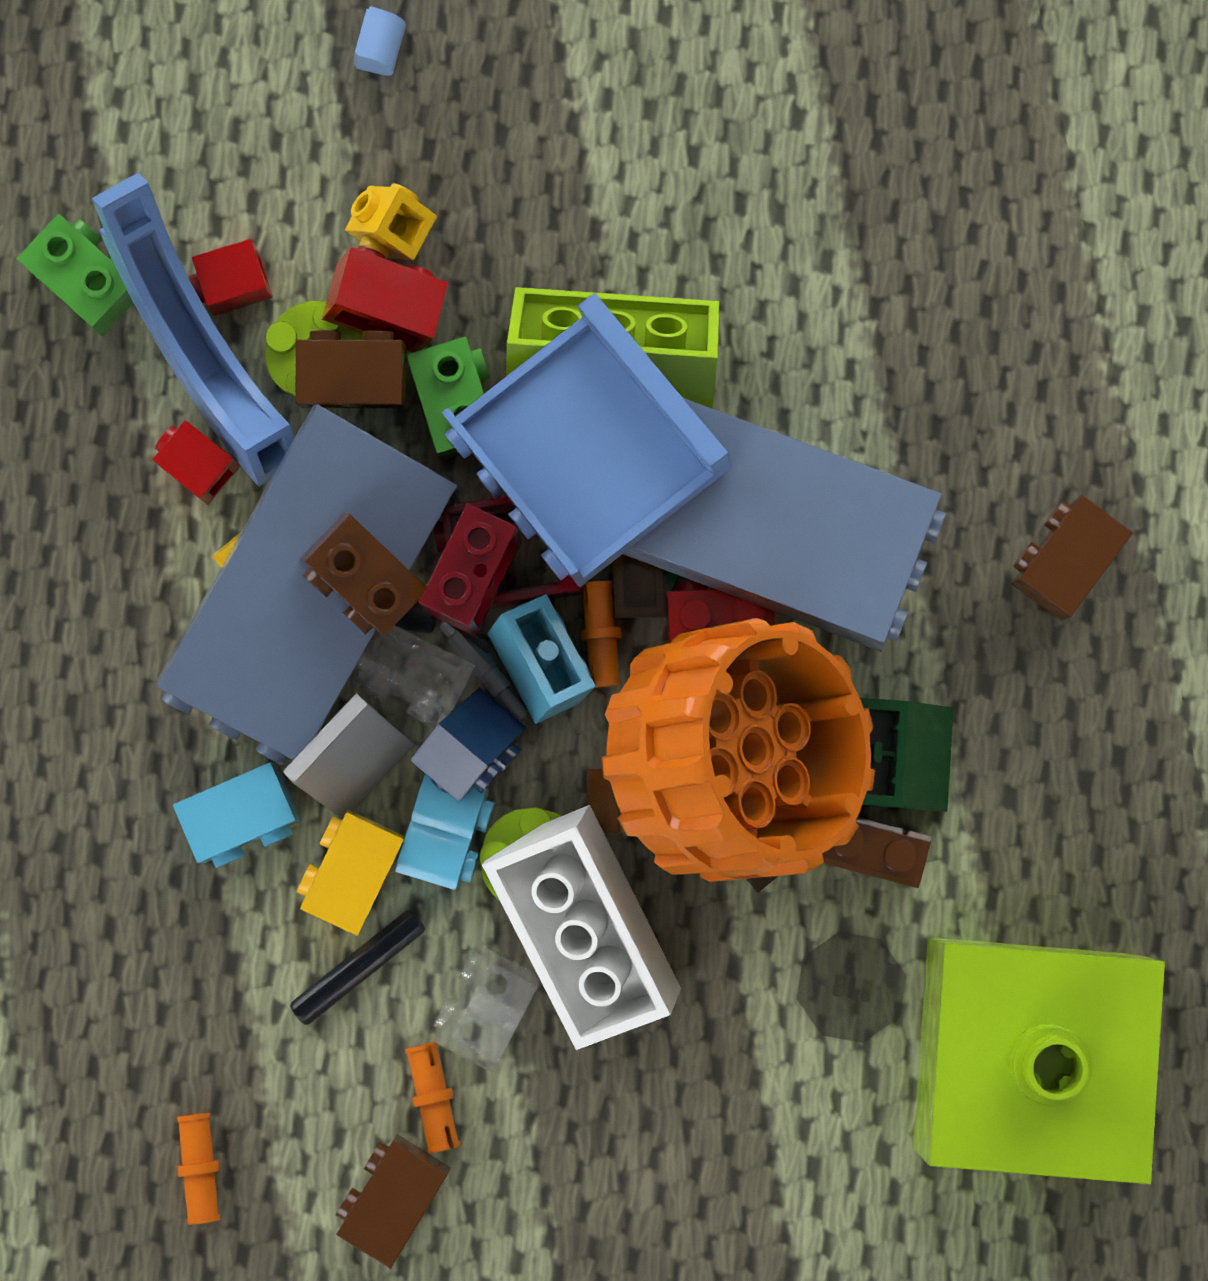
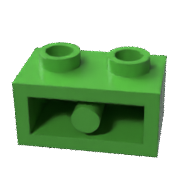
(78, 272)
(444, 379)

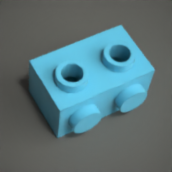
(541, 658)
(237, 814)

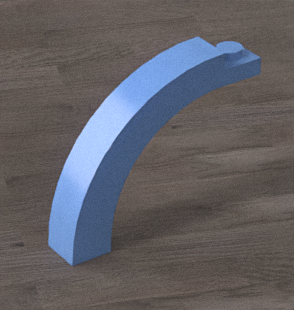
(185, 332)

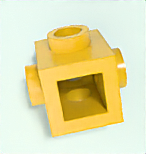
(390, 221)

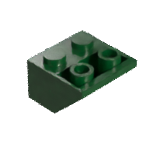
(909, 754)

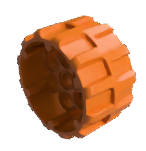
(739, 751)

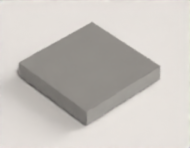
(348, 757)

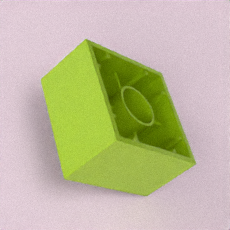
(1039, 1060)

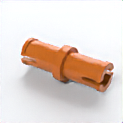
(601, 633)
(432, 1097)
(198, 1168)

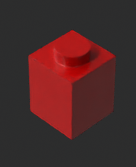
(230, 277)
(194, 461)

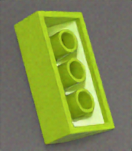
(672, 332)

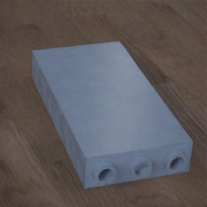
(801, 533)
(264, 641)

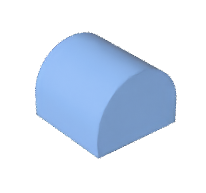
(379, 42)

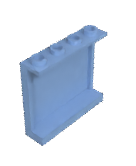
(588, 445)

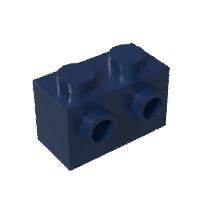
(470, 746)

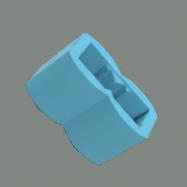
(443, 834)

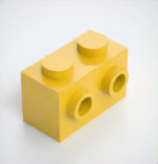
(351, 871)

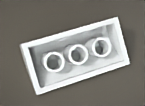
(583, 929)

